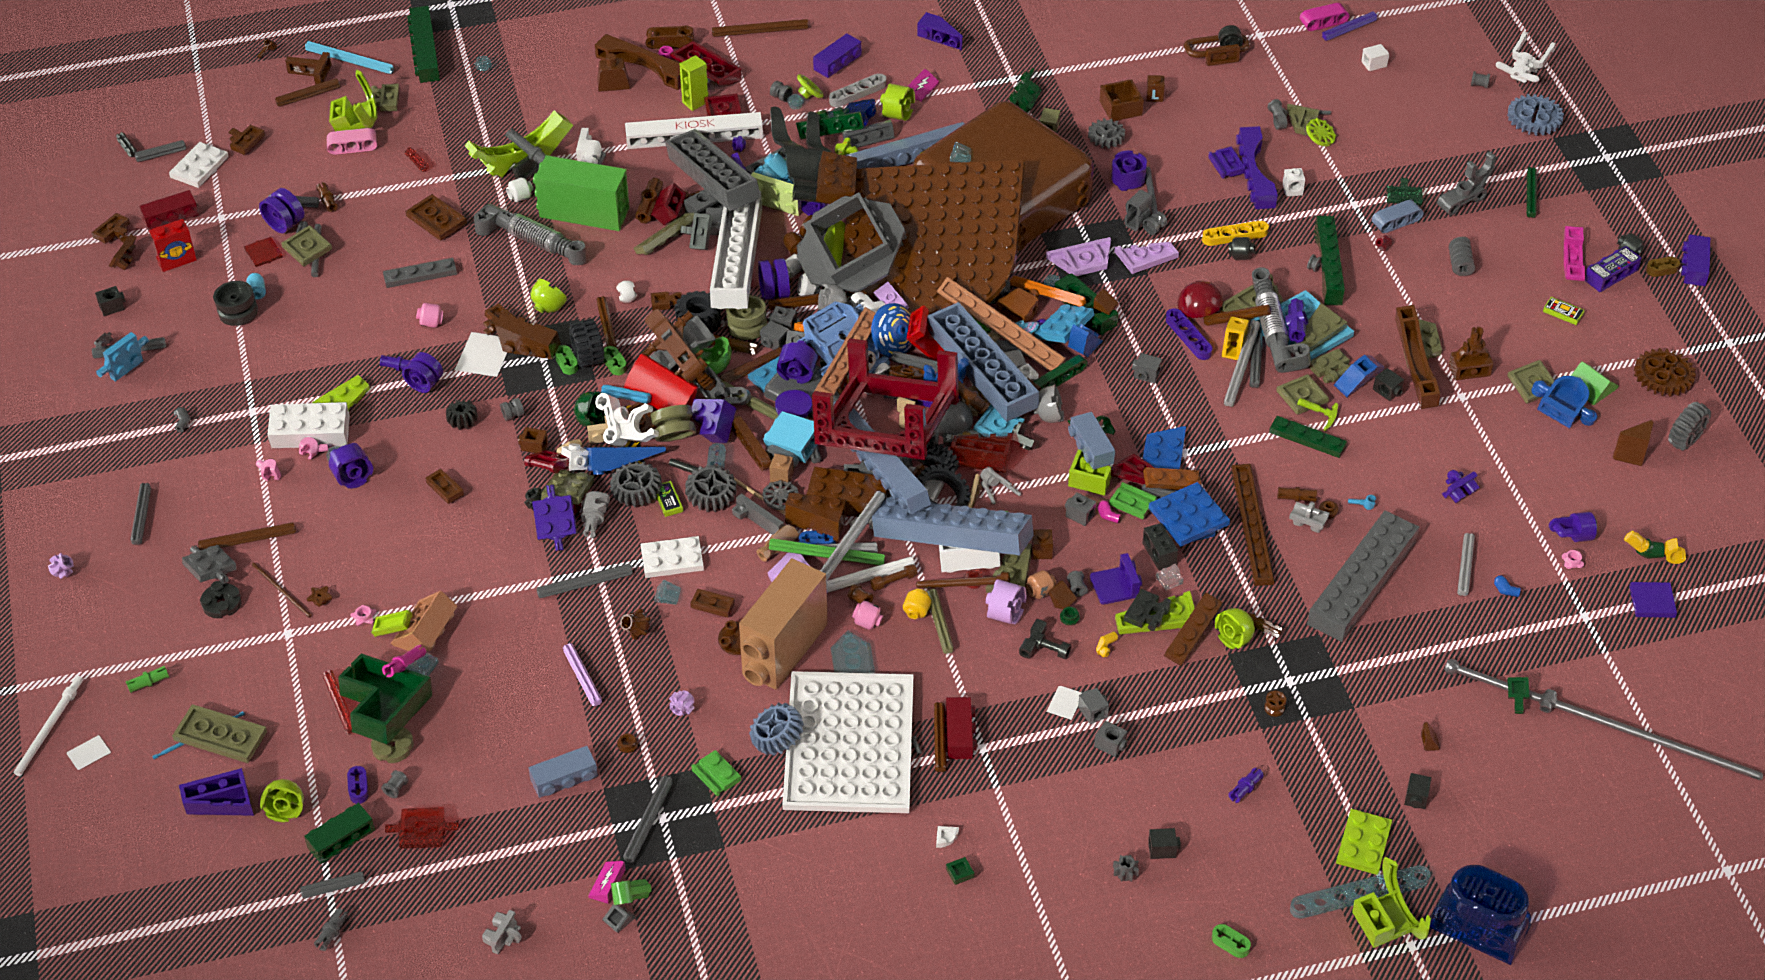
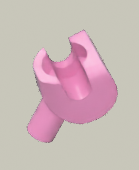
(310, 446)
(268, 469)

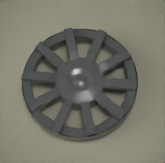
(779, 494)

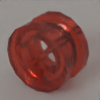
(973, 573)

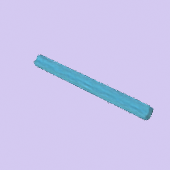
(350, 57)

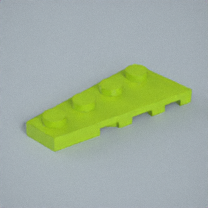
(1176, 617)

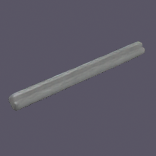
(1242, 363)
(853, 534)

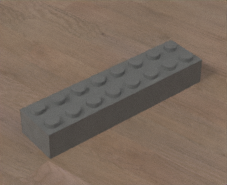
(713, 169)
(1363, 576)

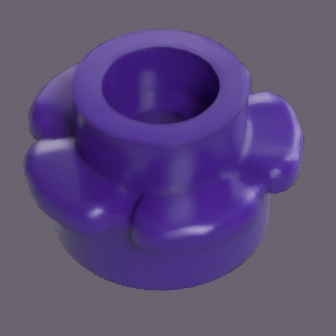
(738, 143)

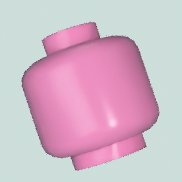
(429, 315)
(867, 615)

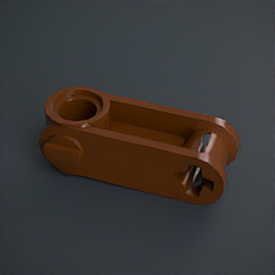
(669, 36)

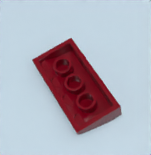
(717, 69)

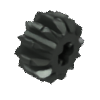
(461, 414)

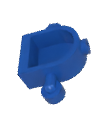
(1565, 400)

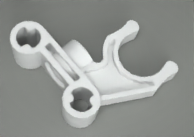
(621, 424)

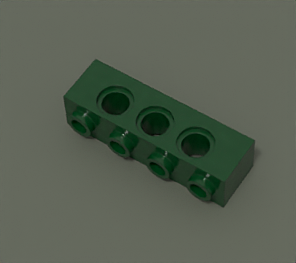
(1100, 321)

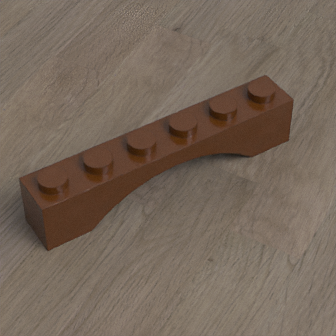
(664, 67)
(1422, 376)

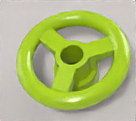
(808, 87)

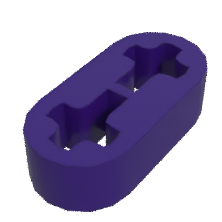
(353, 785)

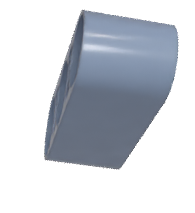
(1397, 216)

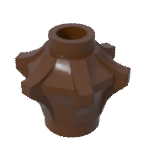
(635, 623)

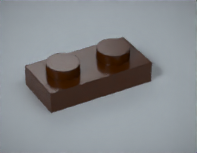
(444, 486)
(712, 603)

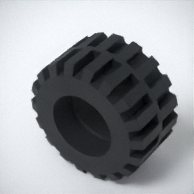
(699, 304)
(586, 343)

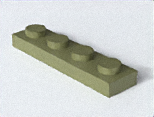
(660, 237)

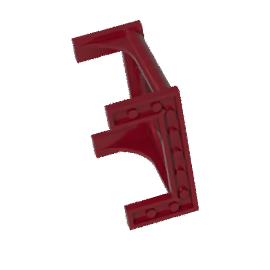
(918, 425)

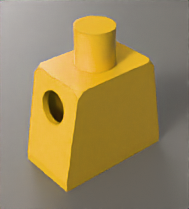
(1235, 331)

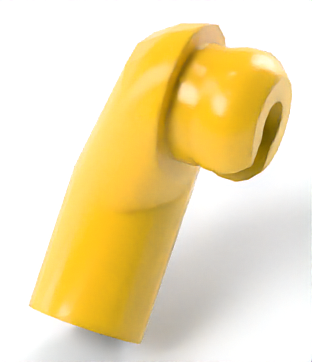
(1102, 647)

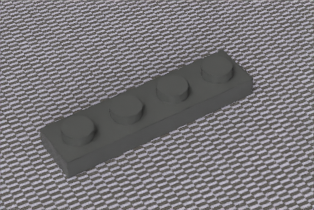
(419, 272)

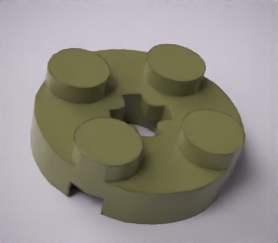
(397, 753)

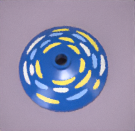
(890, 329)

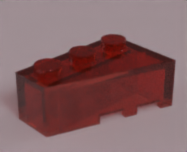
(983, 451)

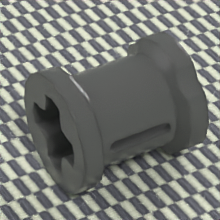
(1480, 79)
(1077, 584)
(395, 783)

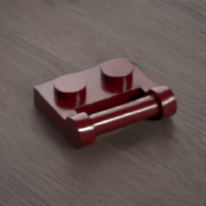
(547, 460)

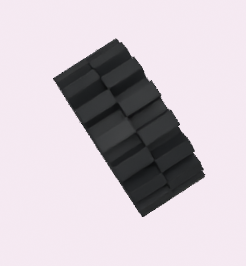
(941, 455)

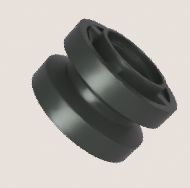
(1230, 36)

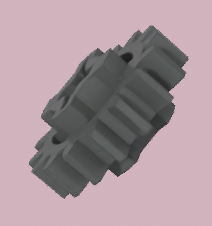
(1106, 133)

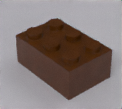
(835, 177)

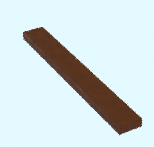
(1252, 525)

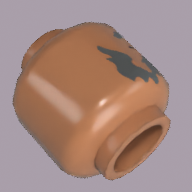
(1040, 584)

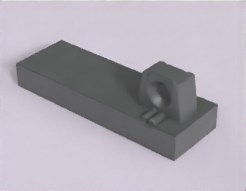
(870, 134)
(751, 510)

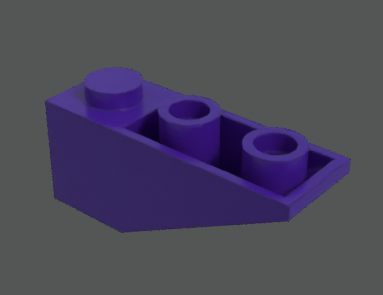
(938, 30)

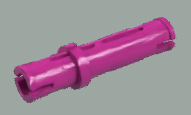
(401, 662)

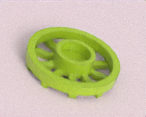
(1320, 132)

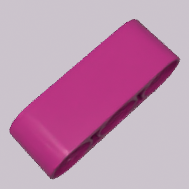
(1324, 16)

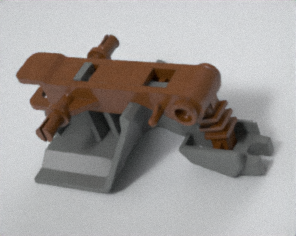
(679, 348)

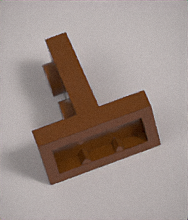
(309, 67)

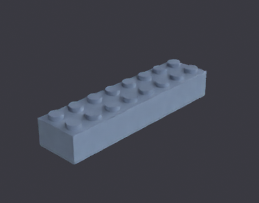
(988, 365)
(955, 527)

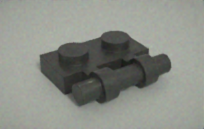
(1141, 608)

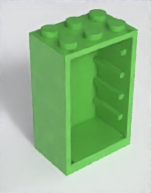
(582, 193)

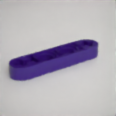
(1185, 335)

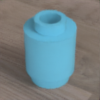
(257, 284)

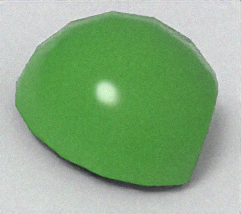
(718, 356)

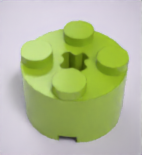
(897, 102)

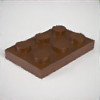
(436, 217)

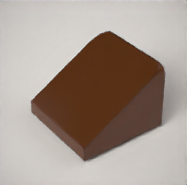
(1105, 302)
(1061, 595)
(1429, 738)

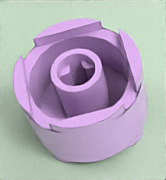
(1006, 602)

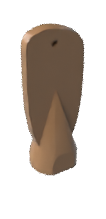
(785, 533)

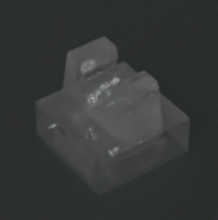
(1169, 577)

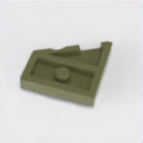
(1300, 117)

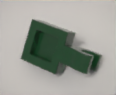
(1518, 690)

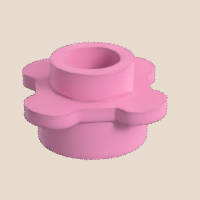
(1573, 559)

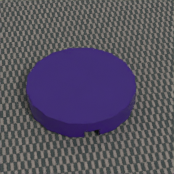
(794, 403)

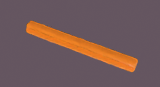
(1048, 291)

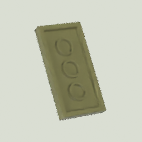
(219, 733)

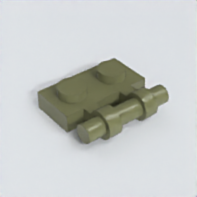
(388, 96)
(1328, 364)

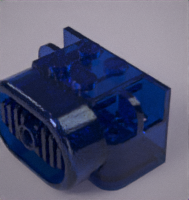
(1484, 912)

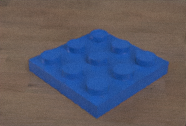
(1189, 514)

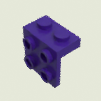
(1117, 583)

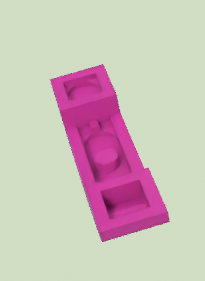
(1573, 253)

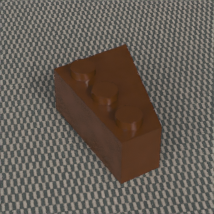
(526, 339)
(816, 513)

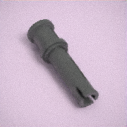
(534, 153)

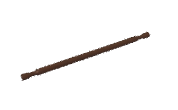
(281, 590)

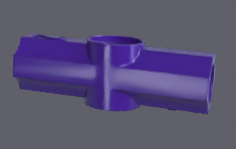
(1296, 320)

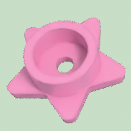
(363, 610)

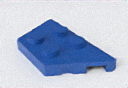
(1165, 448)

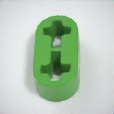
(616, 359)
(563, 360)
(1231, 941)

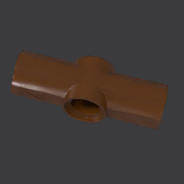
(649, 198)

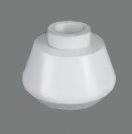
(805, 287)

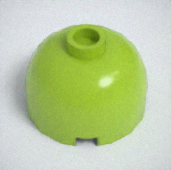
(546, 297)
(1235, 627)
(282, 800)

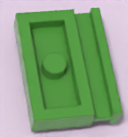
(1132, 500)
(716, 773)

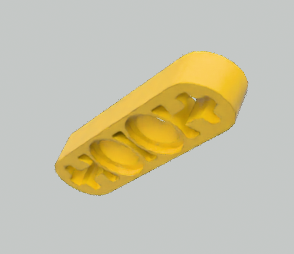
(1255, 230)

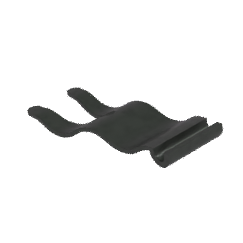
(800, 162)

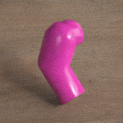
(1106, 513)

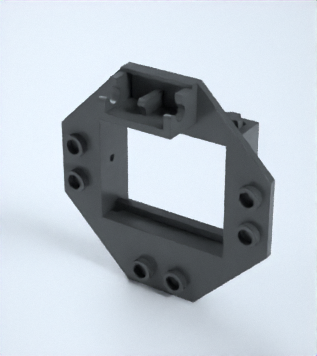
(863, 271)

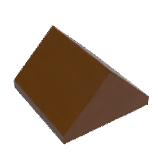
(1633, 443)

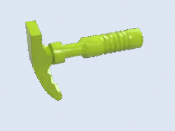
(1331, 413)

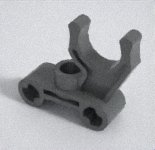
(1470, 189)

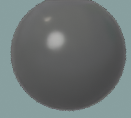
(956, 420)

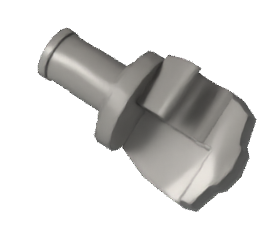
(593, 511)

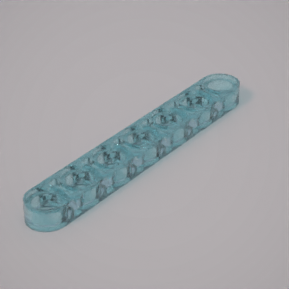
(1348, 890)

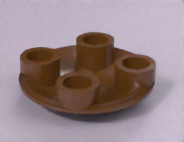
(730, 638)

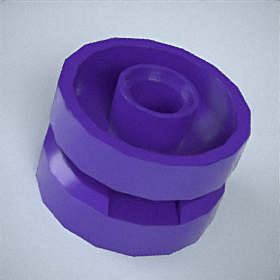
(281, 210)
(773, 279)

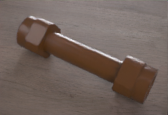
(878, 583)

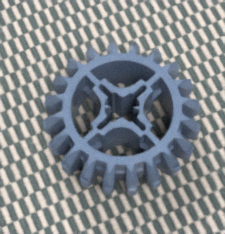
(779, 732)

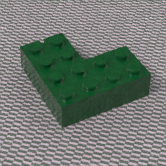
(384, 701)

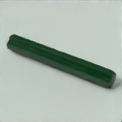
(1531, 192)

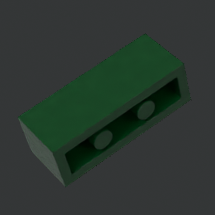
(339, 833)

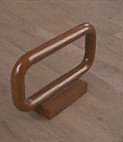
(1216, 55)

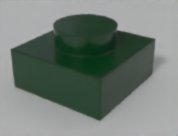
(960, 870)

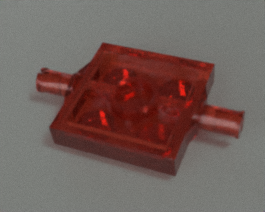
(421, 827)

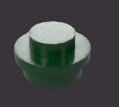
(1069, 616)

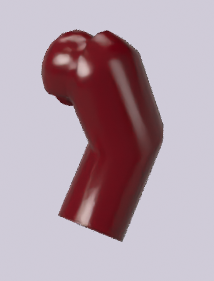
(1383, 243)

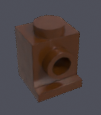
(533, 440)

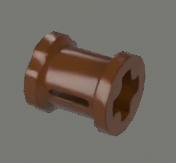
(859, 595)

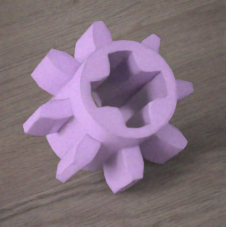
(61, 565)
(681, 703)

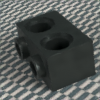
(1159, 546)

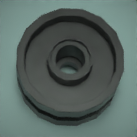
(235, 303)

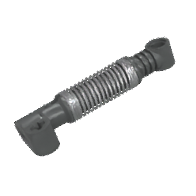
(526, 229)
(1275, 328)

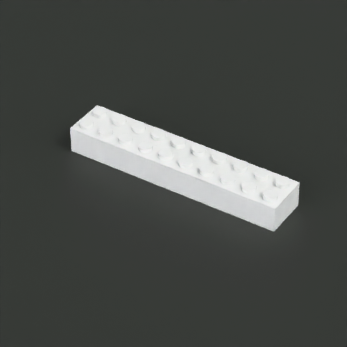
(735, 256)

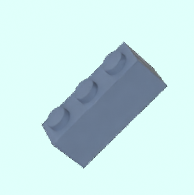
(1091, 440)
(563, 771)

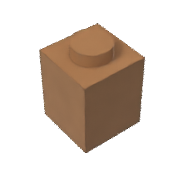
(781, 468)

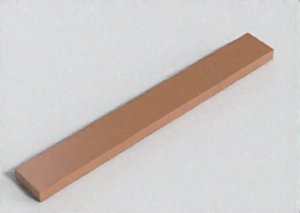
(1001, 325)

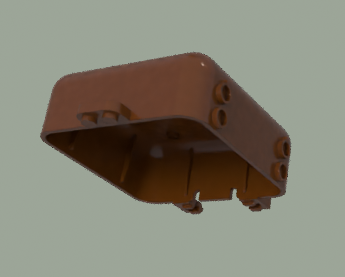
(1055, 172)

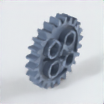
(1523, 110)

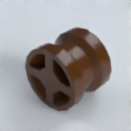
(1279, 700)

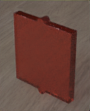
(263, 251)

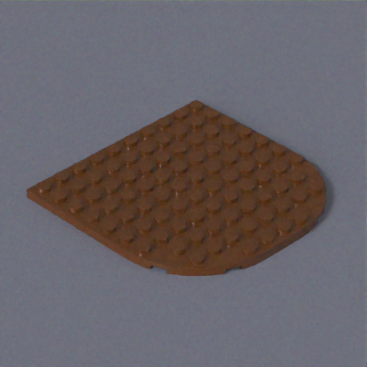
(956, 224)

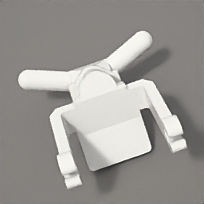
(1525, 62)

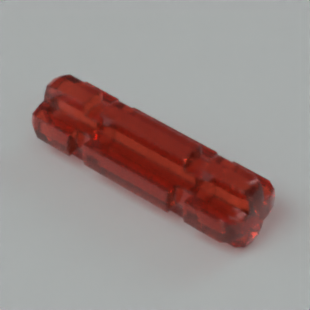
(416, 159)

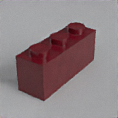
(169, 210)
(960, 728)

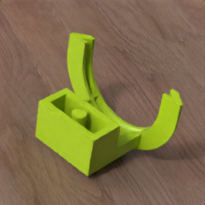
(360, 116)
(1388, 915)

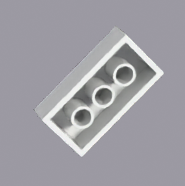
(322, 421)

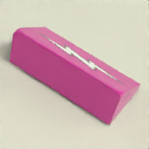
(923, 84)
(610, 873)

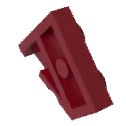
(1130, 469)

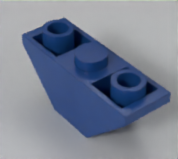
(1083, 340)
(1358, 374)

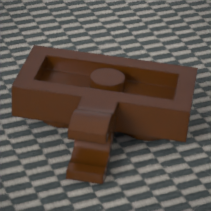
(244, 141)
(112, 227)
(493, 314)

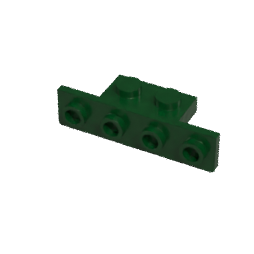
(1026, 92)
(834, 122)

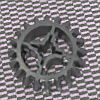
(1689, 426)
(635, 484)
(720, 494)

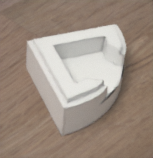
(946, 836)

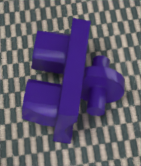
(1455, 490)

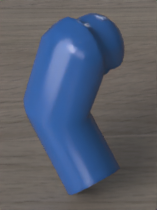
(1504, 587)

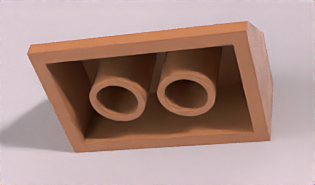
(426, 622)

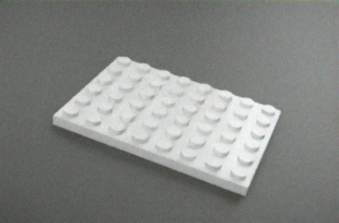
(851, 744)

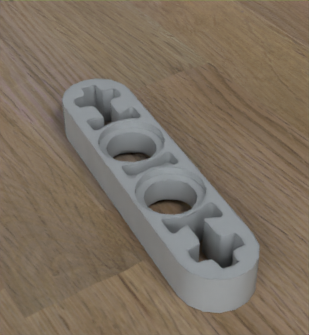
(840, 97)

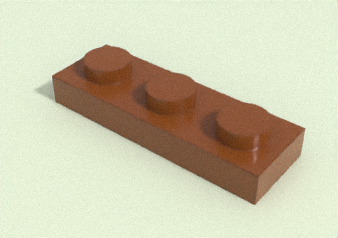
(1170, 478)

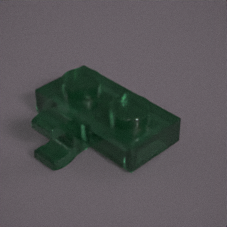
(1402, 193)

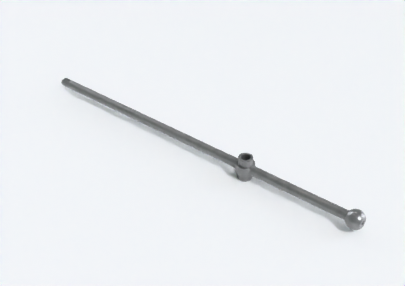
(1549, 701)

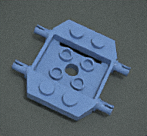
(824, 326)

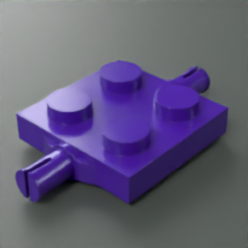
(554, 517)

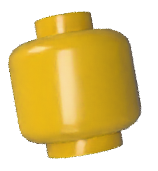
(917, 604)

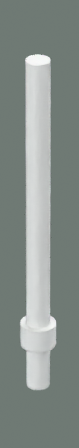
(68, 695)

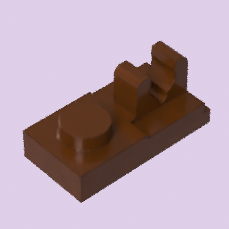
(121, 255)

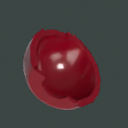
(1199, 299)

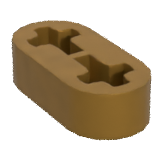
(1662, 266)

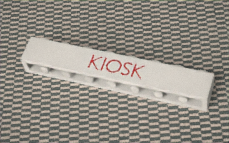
(714, 128)

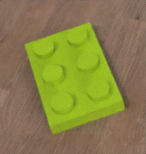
(1364, 841)

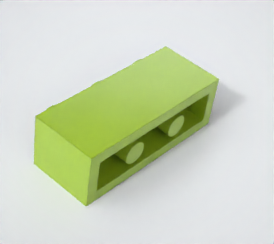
(693, 82)

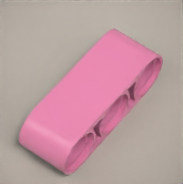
(351, 141)

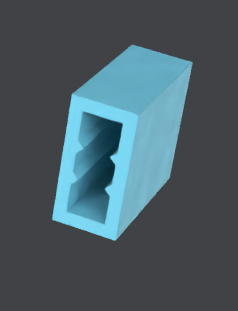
(792, 434)

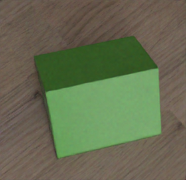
(1598, 384)

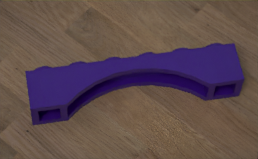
(1262, 190)

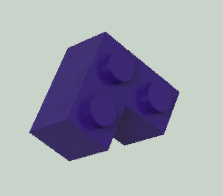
(715, 417)

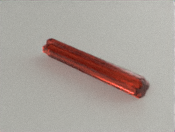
(338, 700)

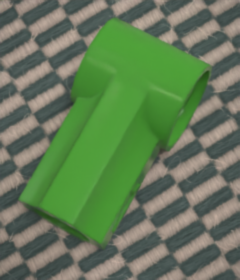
(627, 891)

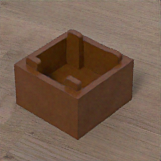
(1121, 100)

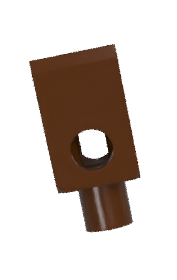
(612, 74)

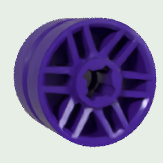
(422, 372)

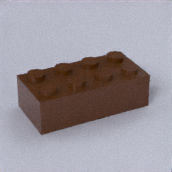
(845, 485)

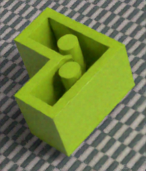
(1088, 479)

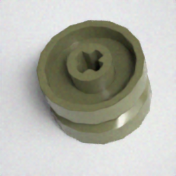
(747, 322)
(673, 423)

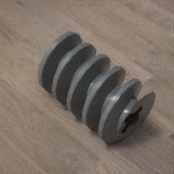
(1461, 256)

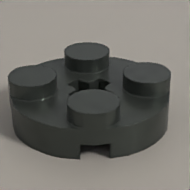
(220, 591)

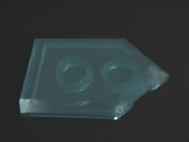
(852, 654)

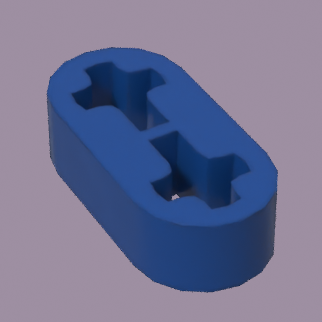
(815, 538)

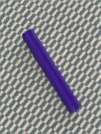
(1349, 26)

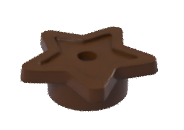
(323, 599)

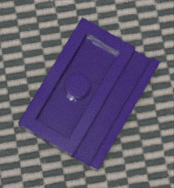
(1226, 162)

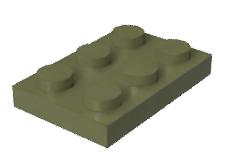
(570, 484)

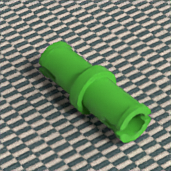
(147, 679)

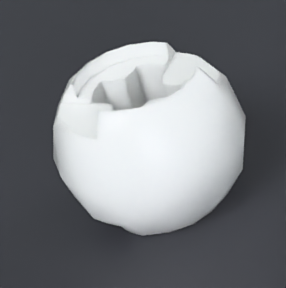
(626, 291)

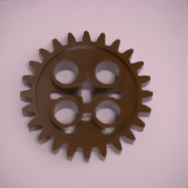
(1664, 372)

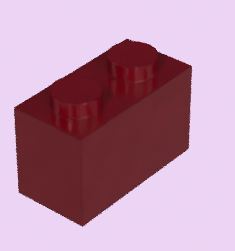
(668, 203)

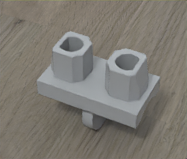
(1309, 515)
(505, 934)

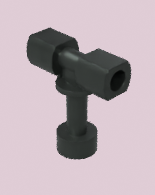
(1038, 640)

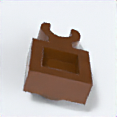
(663, 300)

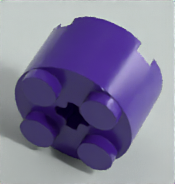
(1128, 170)
(797, 362)
(350, 465)

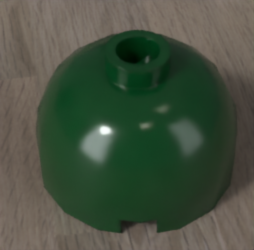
(586, 410)

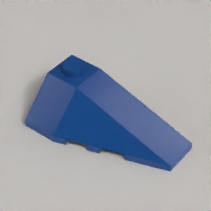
(609, 458)

